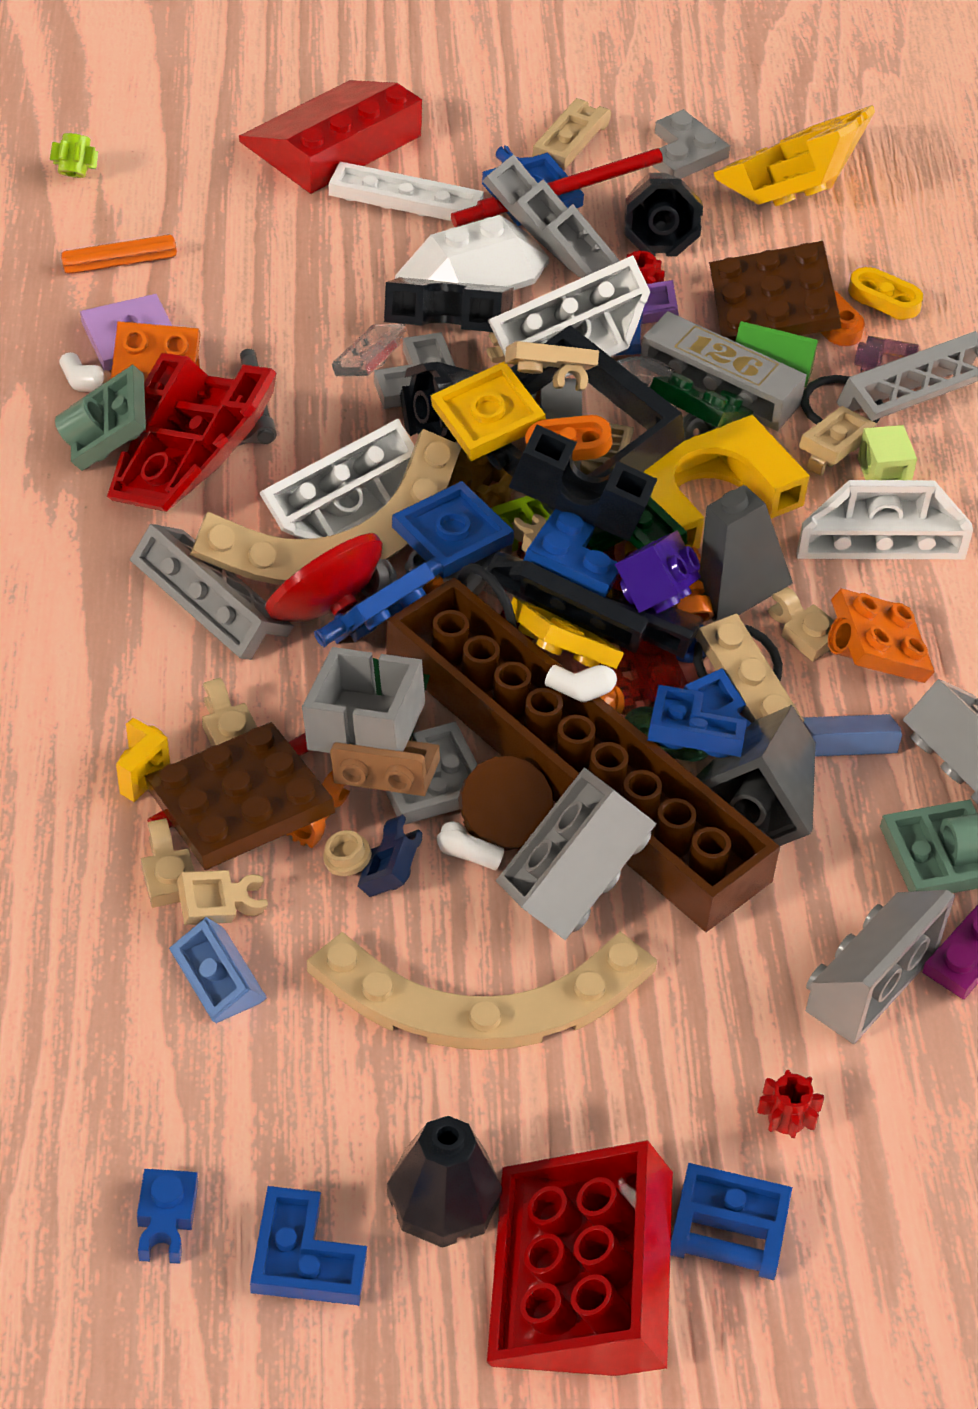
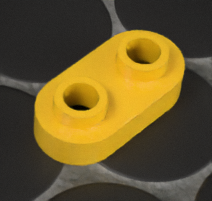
(885, 293)

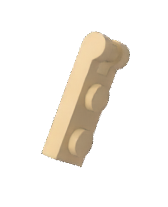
(572, 132)

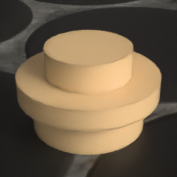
(346, 853)

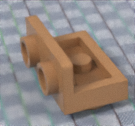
(386, 769)

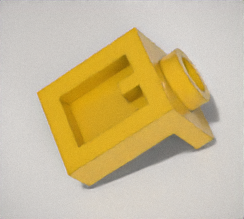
(146, 754)

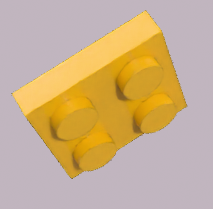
(487, 410)
(559, 634)

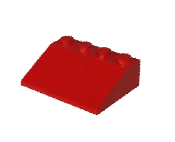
(344, 124)
(583, 1263)

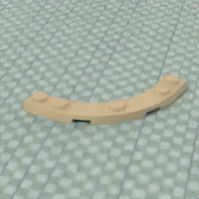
(278, 558)
(482, 1020)

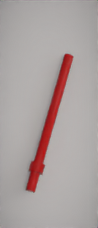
(492, 207)

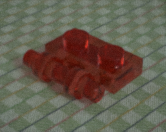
(649, 669)

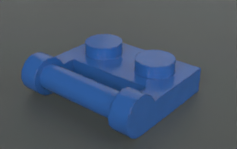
(733, 1205)

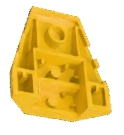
(799, 163)

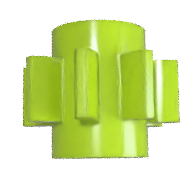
(74, 155)

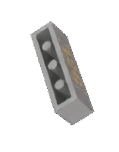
(721, 364)

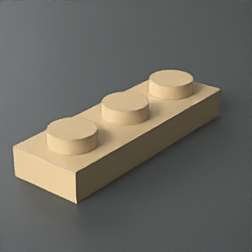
(734, 650)

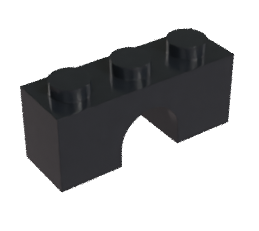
(436, 301)
(605, 502)

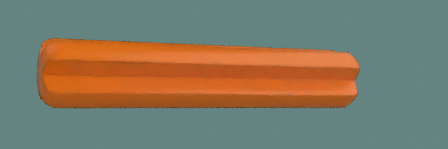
(118, 254)

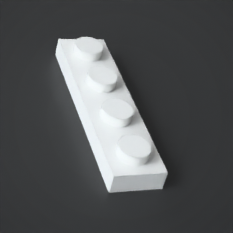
(401, 191)

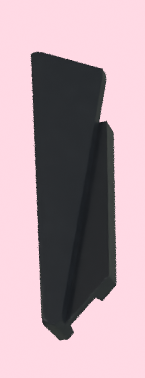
(606, 617)

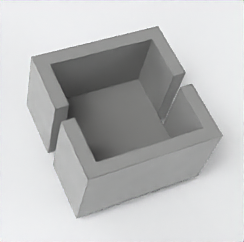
(348, 710)

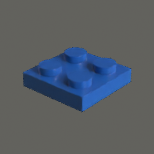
(453, 528)

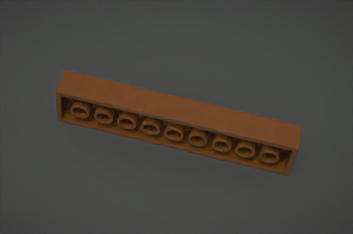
(494, 681)

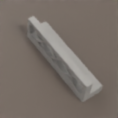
(910, 372)
(206, 591)

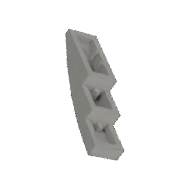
(548, 220)

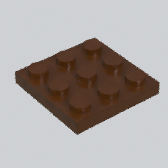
(776, 290)
(239, 795)

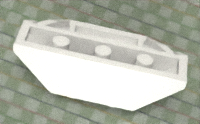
(479, 253)
(599, 306)
(342, 486)
(886, 523)

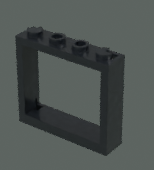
(625, 390)

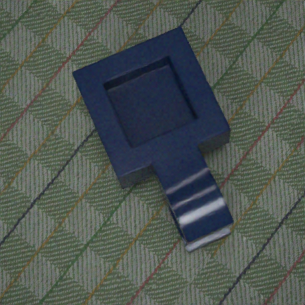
(391, 860)

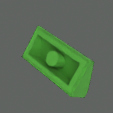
(781, 346)

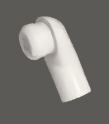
(83, 377)
(582, 685)
(457, 843)

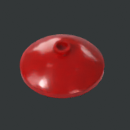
(327, 582)

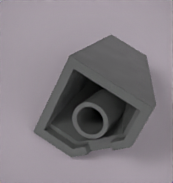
(740, 554)
(771, 778)

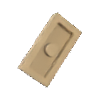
(534, 357)
(834, 438)

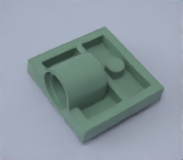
(104, 418)
(935, 846)

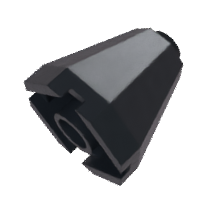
(662, 215)
(416, 398)
(444, 1184)

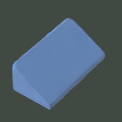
(854, 734)
(217, 971)

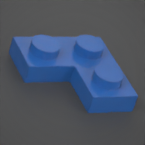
(562, 551)
(680, 724)
(297, 1265)

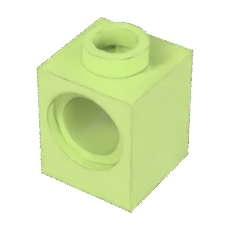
(887, 454)

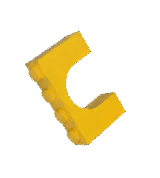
(733, 453)

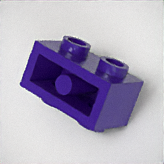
(659, 573)

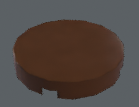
(504, 801)

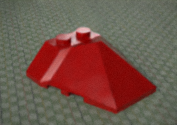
(189, 429)

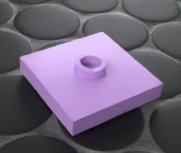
(101, 322)

